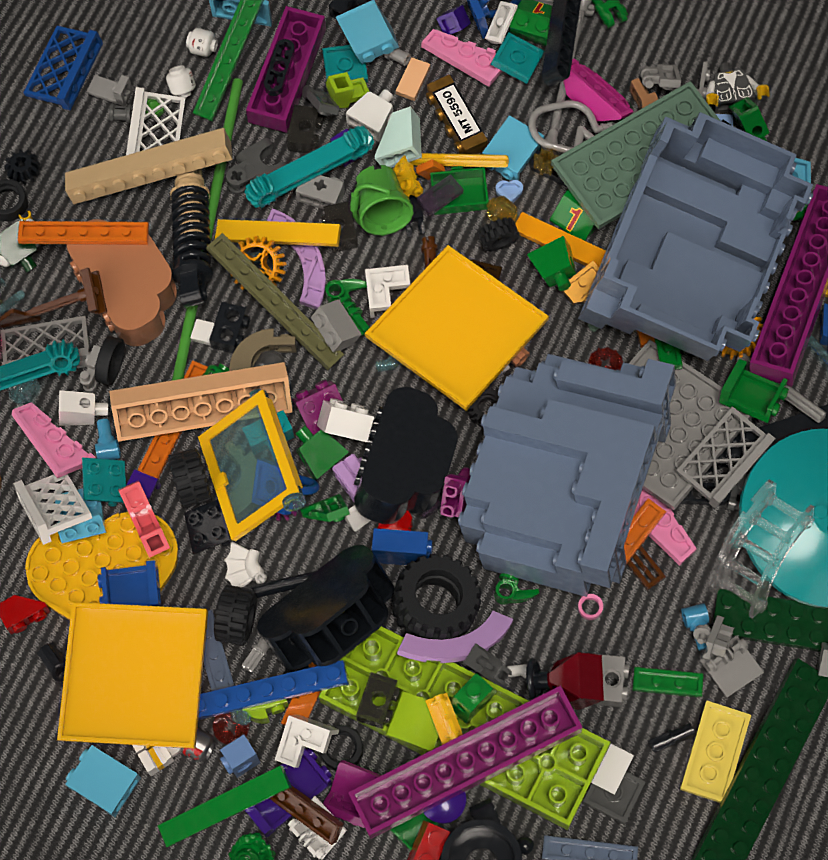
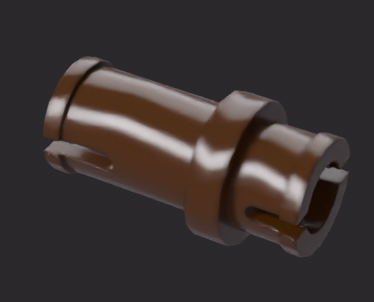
(429, 249)

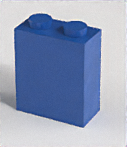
(400, 546)

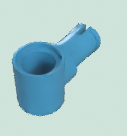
(107, 444)
(695, 616)

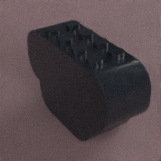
(404, 458)
(329, 611)

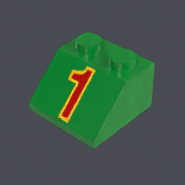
(531, 21)
(572, 217)

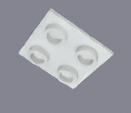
(315, 843)

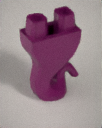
(452, 499)

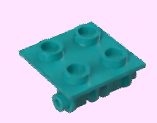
(103, 479)

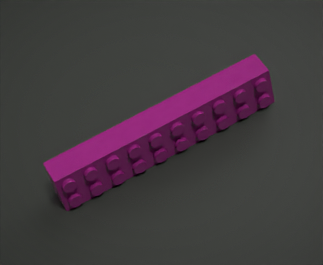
(796, 298)
(465, 762)

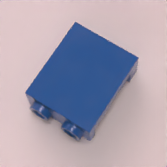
(131, 585)

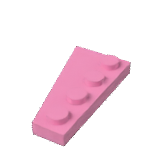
(669, 533)

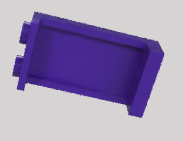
(307, 778)

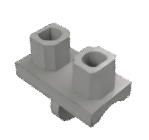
(711, 637)

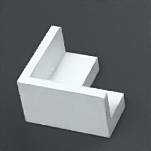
(382, 280)
(302, 733)

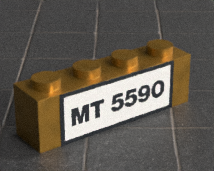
(457, 116)

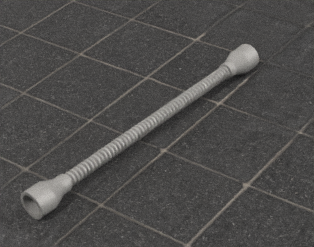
(553, 132)

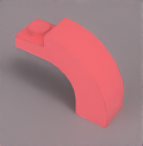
(144, 519)

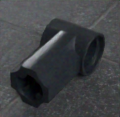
(53, 661)

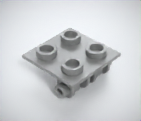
(734, 669)

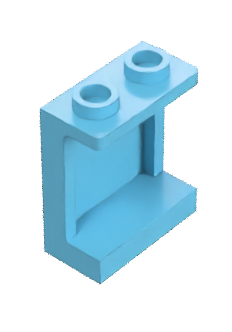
(516, 142)
(87, 528)
(102, 780)

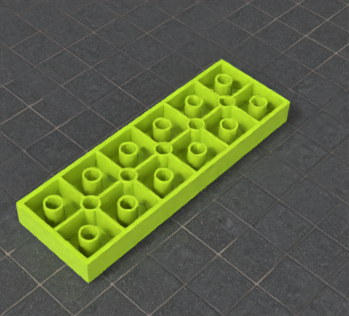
(546, 784)

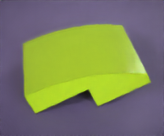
(412, 723)

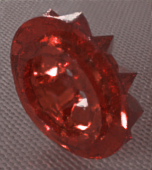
(604, 354)
(226, 737)

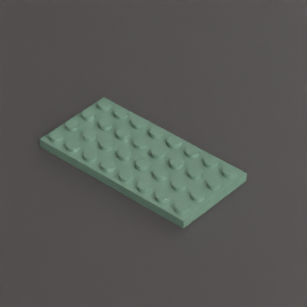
(608, 164)

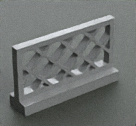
(44, 329)
(740, 468)

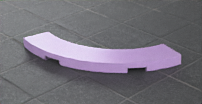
(312, 266)
(456, 648)

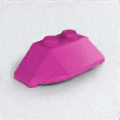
(594, 92)

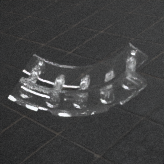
(738, 538)

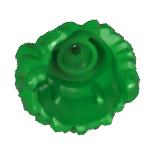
(251, 847)

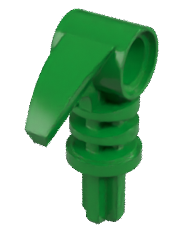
(345, 286)
(517, 595)

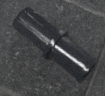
(672, 738)

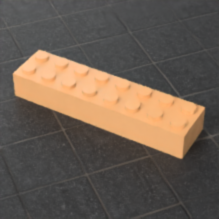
(194, 400)

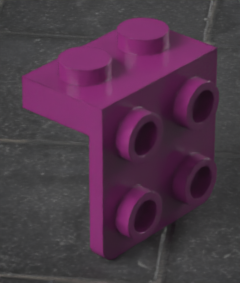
(310, 402)
(346, 779)

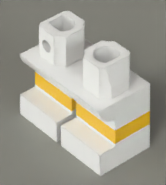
(155, 757)

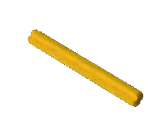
(465, 160)

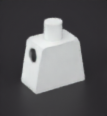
(372, 113)
(79, 408)

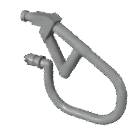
(581, 132)

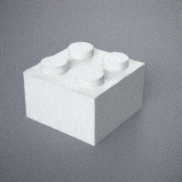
(344, 420)

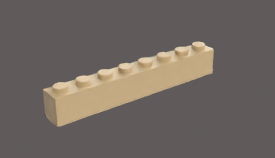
(148, 166)

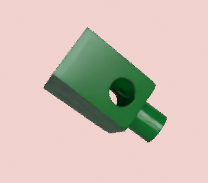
(749, 118)
(554, 263)
(318, 451)
(472, 698)

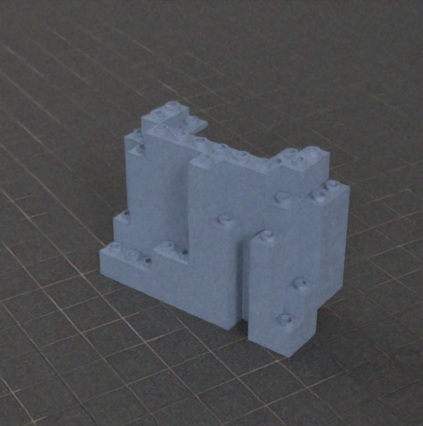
(698, 238)
(565, 470)

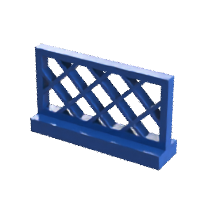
(77, 69)

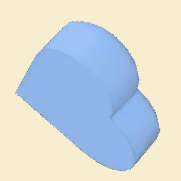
(511, 189)

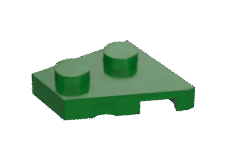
(327, 510)

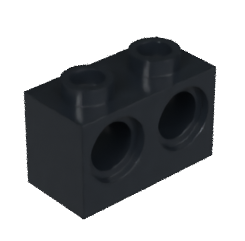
(224, 327)

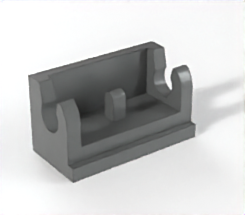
(487, 665)

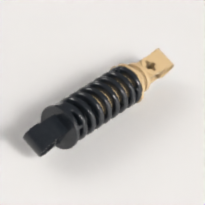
(190, 237)

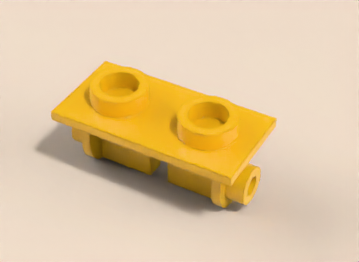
(407, 178)
(444, 718)

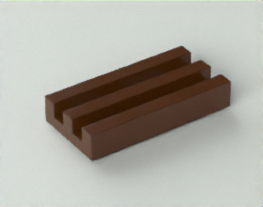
(654, 581)

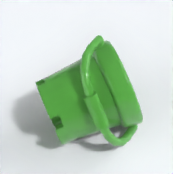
(381, 200)

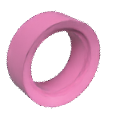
(590, 597)

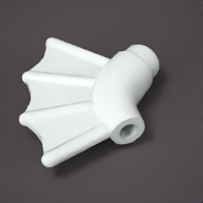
(243, 566)

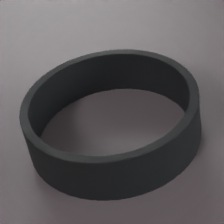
(109, 360)

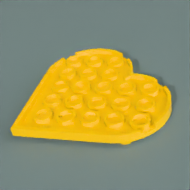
(70, 570)

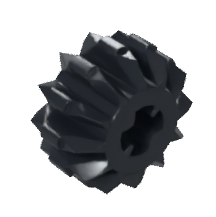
(15, 166)

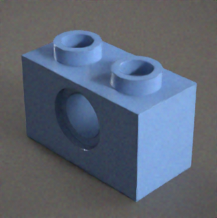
(239, 756)

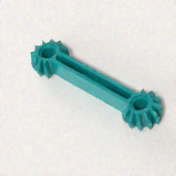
(268, 187)
(56, 358)

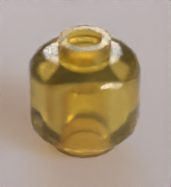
(500, 208)

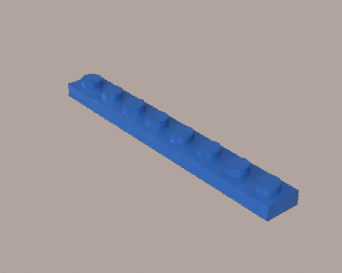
(272, 689)

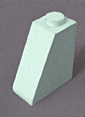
(400, 138)

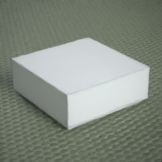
(202, 331)

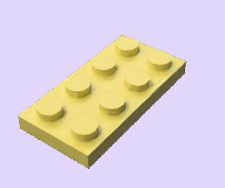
(715, 751)

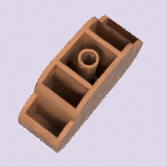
(134, 286)

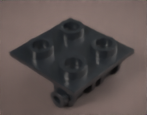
(207, 527)

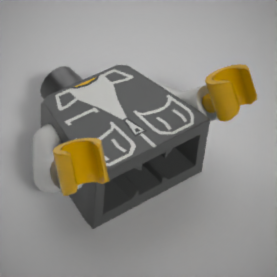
(732, 86)

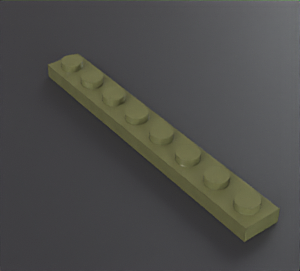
(273, 300)

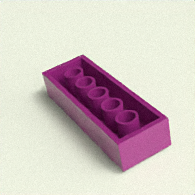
(306, 33)

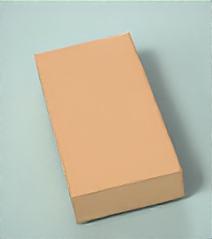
(413, 79)

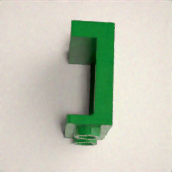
(753, 393)

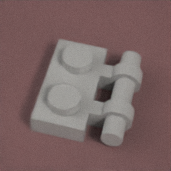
(665, 75)
(87, 377)

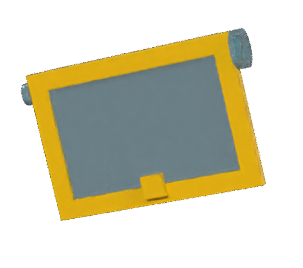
(251, 465)

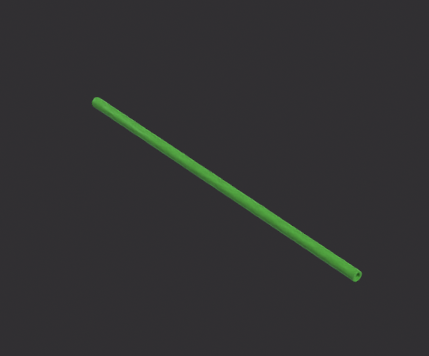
(215, 192)

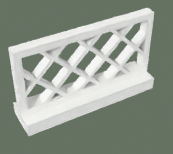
(138, 116)
(37, 510)

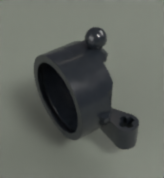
(485, 833)

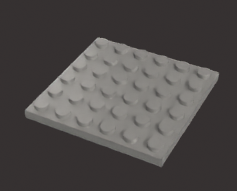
(693, 415)

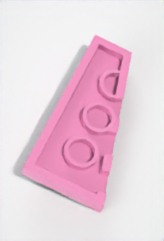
(463, 55)
(51, 442)

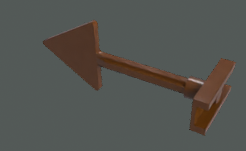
(91, 293)

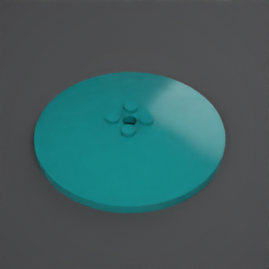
(801, 475)

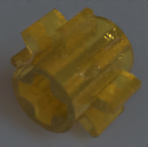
(541, 164)

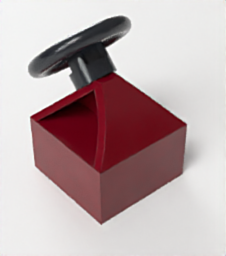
(577, 674)

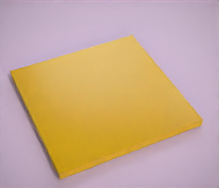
(457, 327)
(133, 675)

